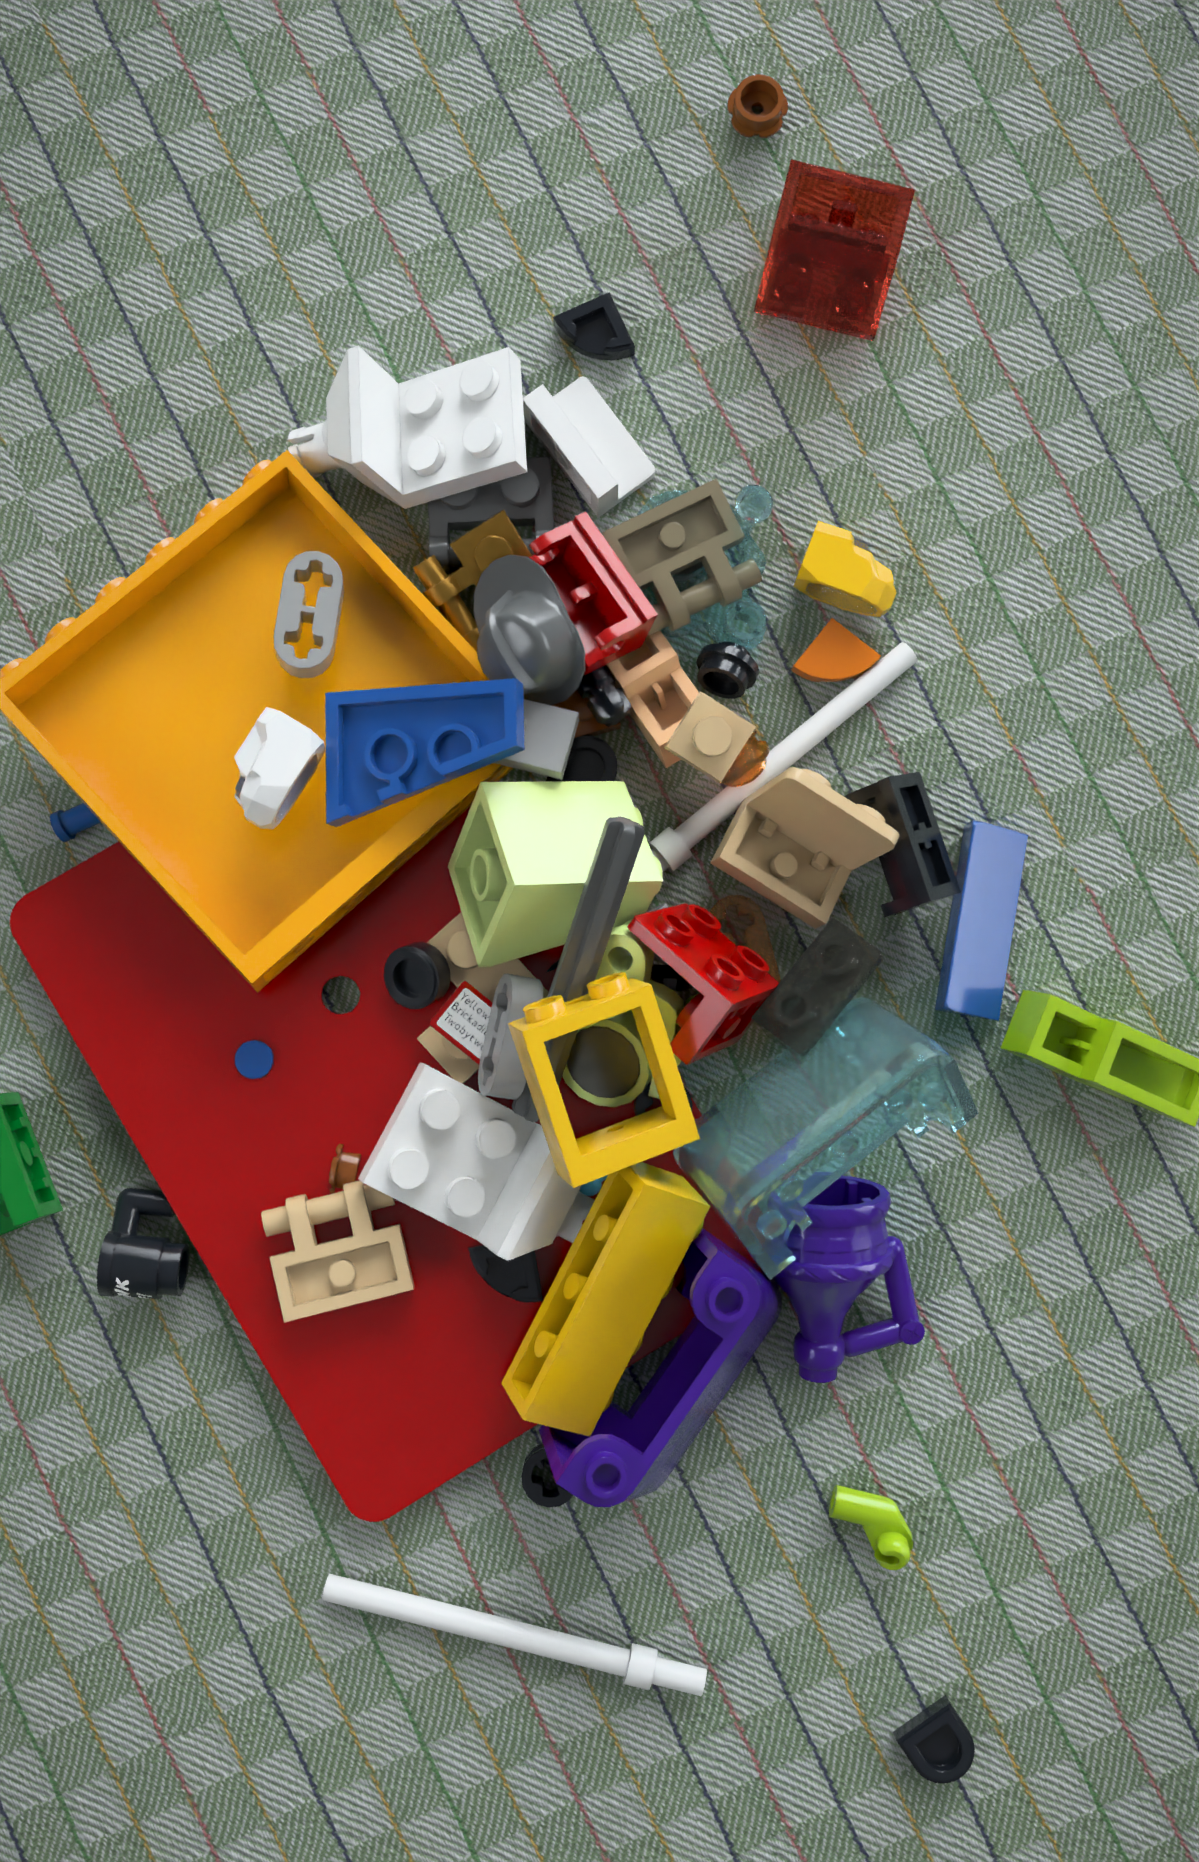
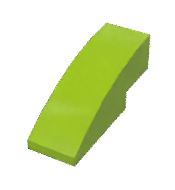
(1105, 1056)

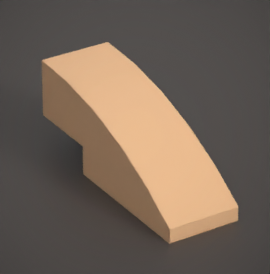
(657, 691)

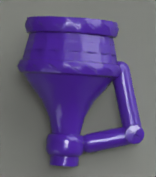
(834, 1265)

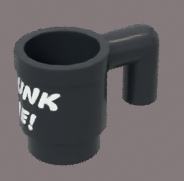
(139, 1263)

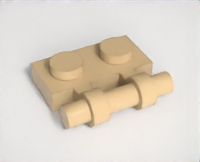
(339, 1271)

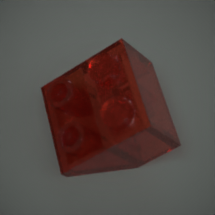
(833, 250)

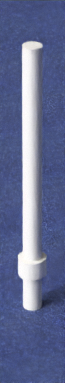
(674, 846)
(637, 1665)

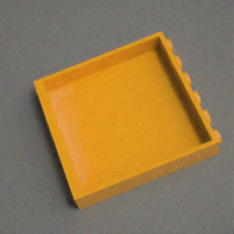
(176, 666)

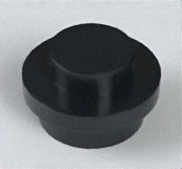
(726, 669)

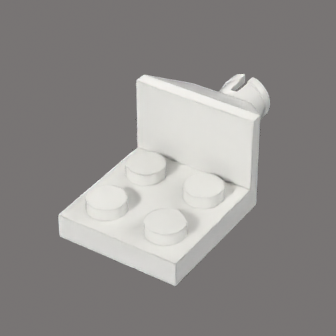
(421, 434)
(474, 1168)

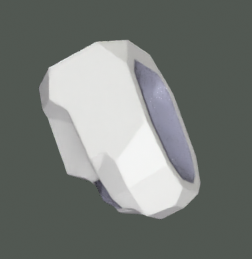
(275, 767)

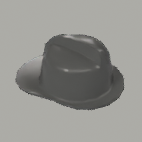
(527, 631)

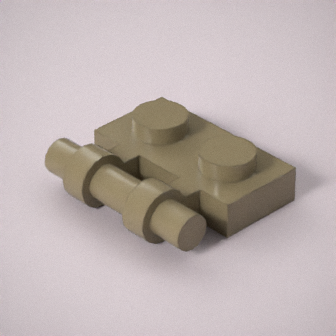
(676, 537)

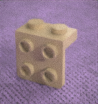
(801, 843)

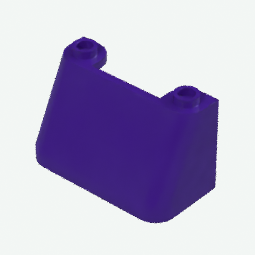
(639, 1448)

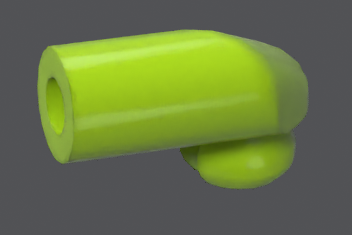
(880, 1520)

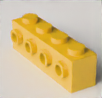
(604, 1297)

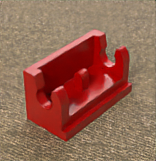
(595, 590)

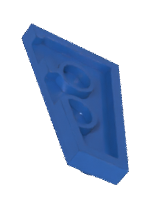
(413, 739)

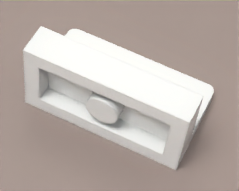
(588, 443)

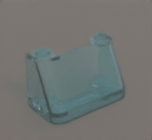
(814, 1120)

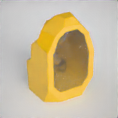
(845, 573)

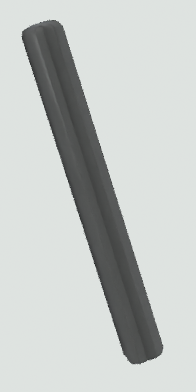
(589, 934)

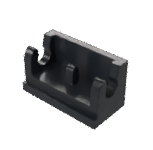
(919, 864)

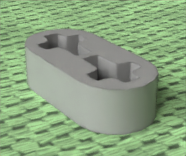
(294, 612)
(500, 1066)

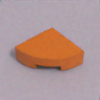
(835, 656)

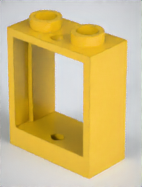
(628, 1141)

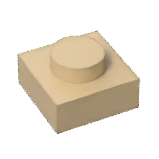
(710, 737)

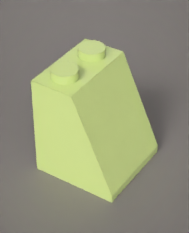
(528, 861)

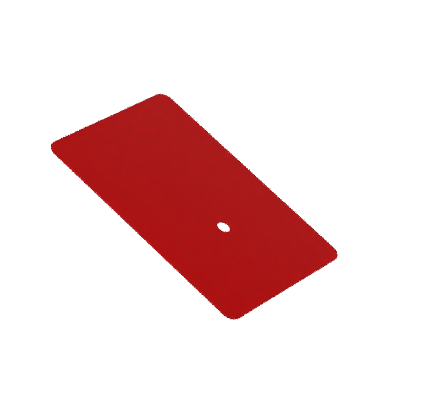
(383, 1388)

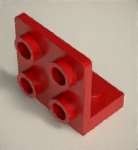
(728, 976)

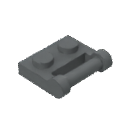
(523, 497)

